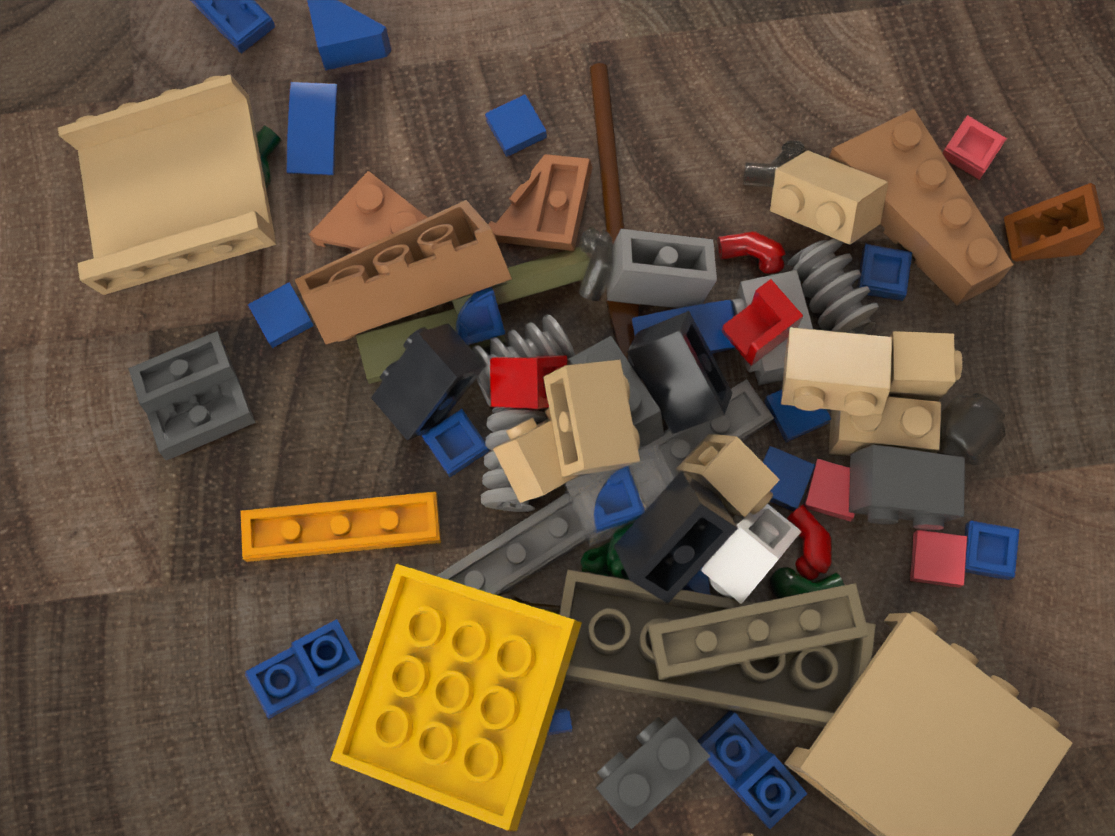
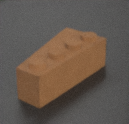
(928, 207)
(404, 273)

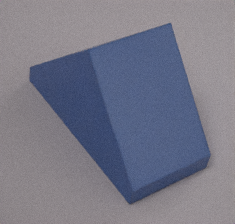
(346, 35)

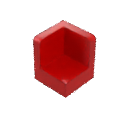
(762, 323)
(520, 380)

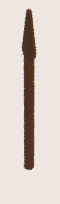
(619, 312)

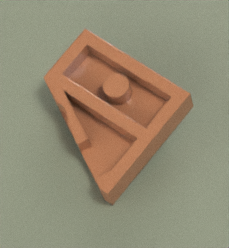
(548, 205)
(365, 216)

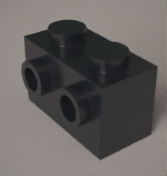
(680, 372)
(427, 380)
(674, 537)

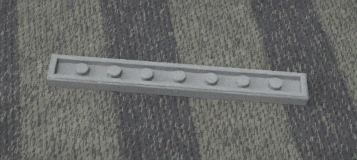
(555, 528)

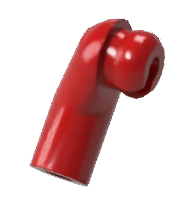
(754, 244)
(816, 546)

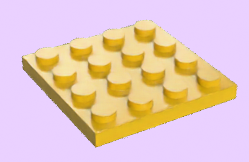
(457, 695)

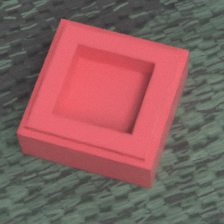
(973, 147)
(829, 490)
(938, 558)

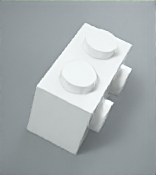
(750, 552)

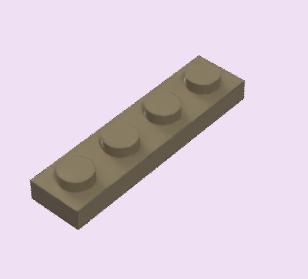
(757, 631)

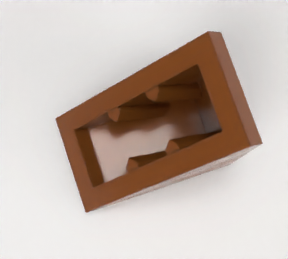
(1056, 226)

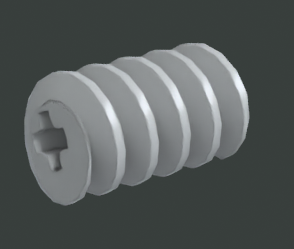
(832, 288)
(536, 343)
(501, 493)

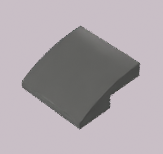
(191, 395)

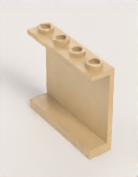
(171, 184)
(932, 743)

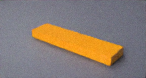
(340, 526)

